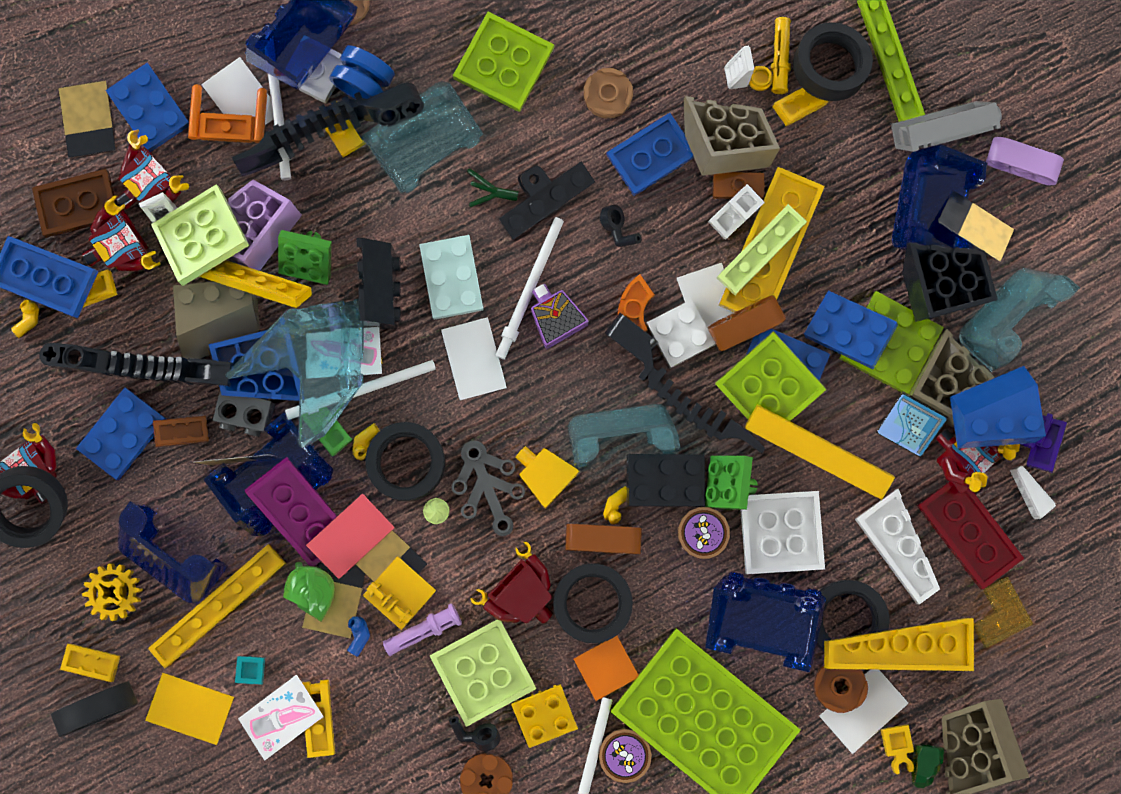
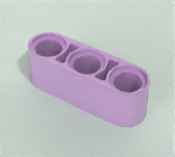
(1024, 161)

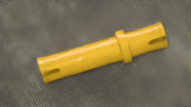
(781, 64)

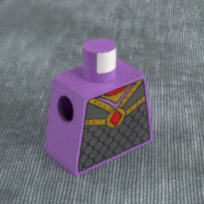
(556, 316)

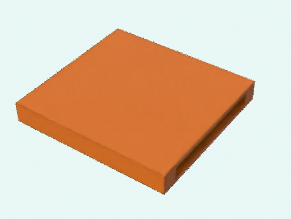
(606, 668)

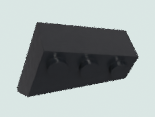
(946, 279)
(379, 287)

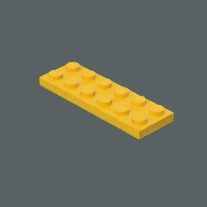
(803, 198)

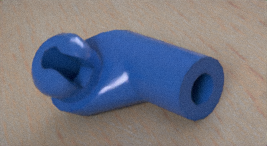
(361, 635)

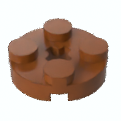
(846, 700)
(490, 765)

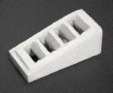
(740, 69)
(157, 207)
(1034, 496)

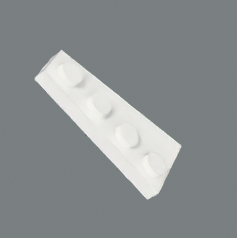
(894, 537)

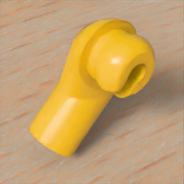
(29, 320)
(363, 440)
(612, 505)

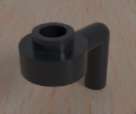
(612, 220)
(484, 736)

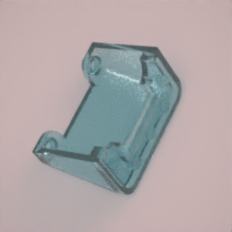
(425, 139)
(990, 330)
(588, 428)

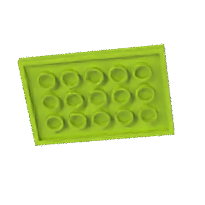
(704, 719)

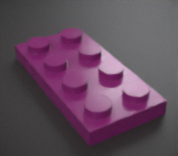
(292, 506)

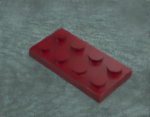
(970, 534)

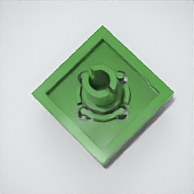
(306, 252)
(729, 482)

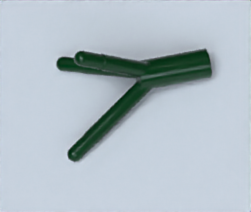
(487, 186)

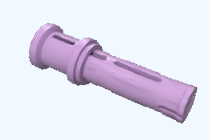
(433, 625)

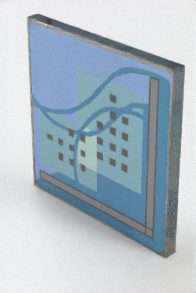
(911, 424)

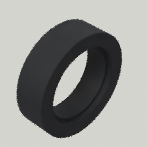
(848, 39)
(375, 452)
(53, 492)
(875, 602)
(624, 607)
(94, 709)

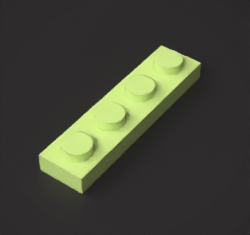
(761, 249)

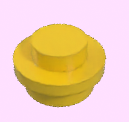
(761, 78)

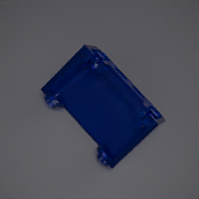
(925, 189)
(187, 580)

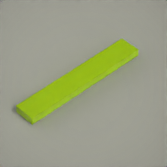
(891, 59)

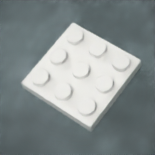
(782, 533)

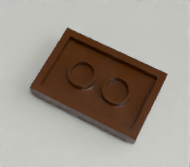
(72, 202)

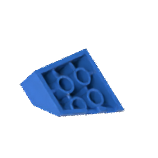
(274, 384)
(999, 412)

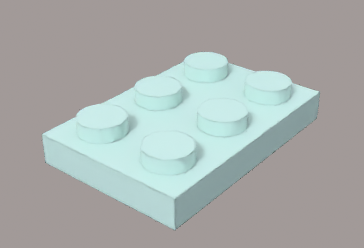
(451, 277)

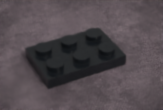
(665, 480)

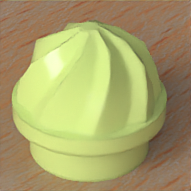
(436, 511)

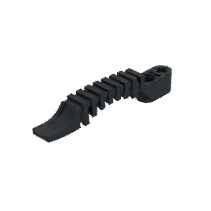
(384, 108)
(641, 346)
(139, 366)

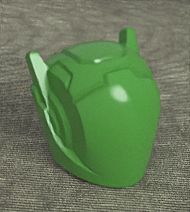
(310, 589)

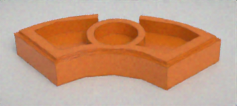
(635, 300)

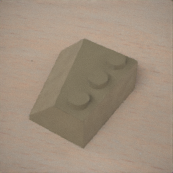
(728, 137)
(212, 314)
(947, 373)
(981, 749)

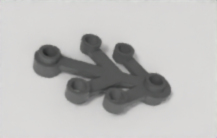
(486, 483)

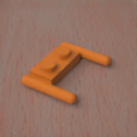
(226, 126)

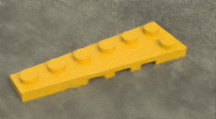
(921, 647)

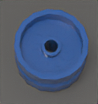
(361, 73)

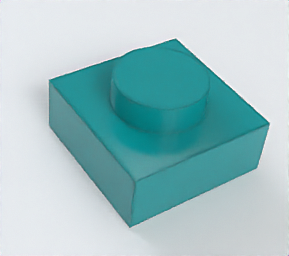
(250, 670)

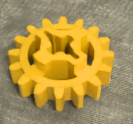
(103, 585)

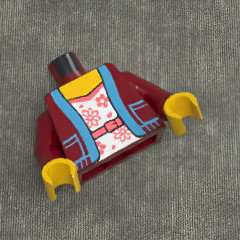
(145, 175)
(117, 241)
(35, 453)
(968, 465)

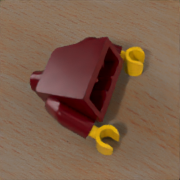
(521, 592)

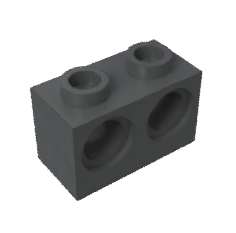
(245, 408)

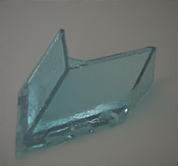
(323, 350)

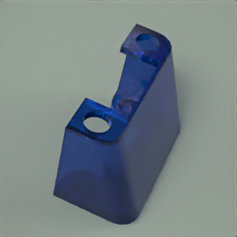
(299, 38)
(231, 488)
(766, 619)

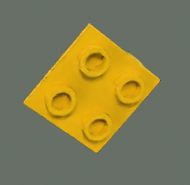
(399, 593)
(544, 716)

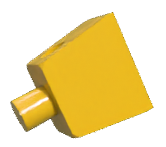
(545, 474)

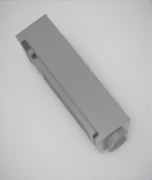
(946, 125)

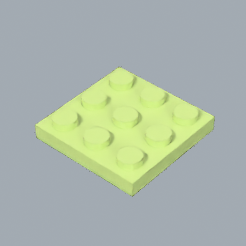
(199, 235)
(483, 672)

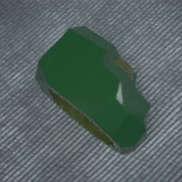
(927, 764)

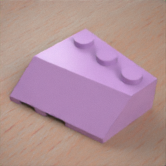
(261, 218)

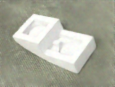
(736, 211)

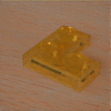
(1008, 614)

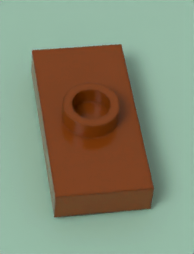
(729, 184)
(180, 431)

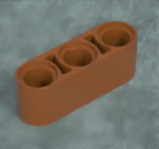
(747, 323)
(603, 539)

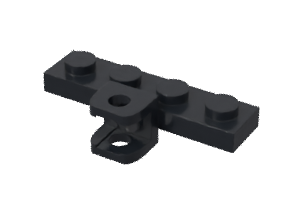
(544, 196)

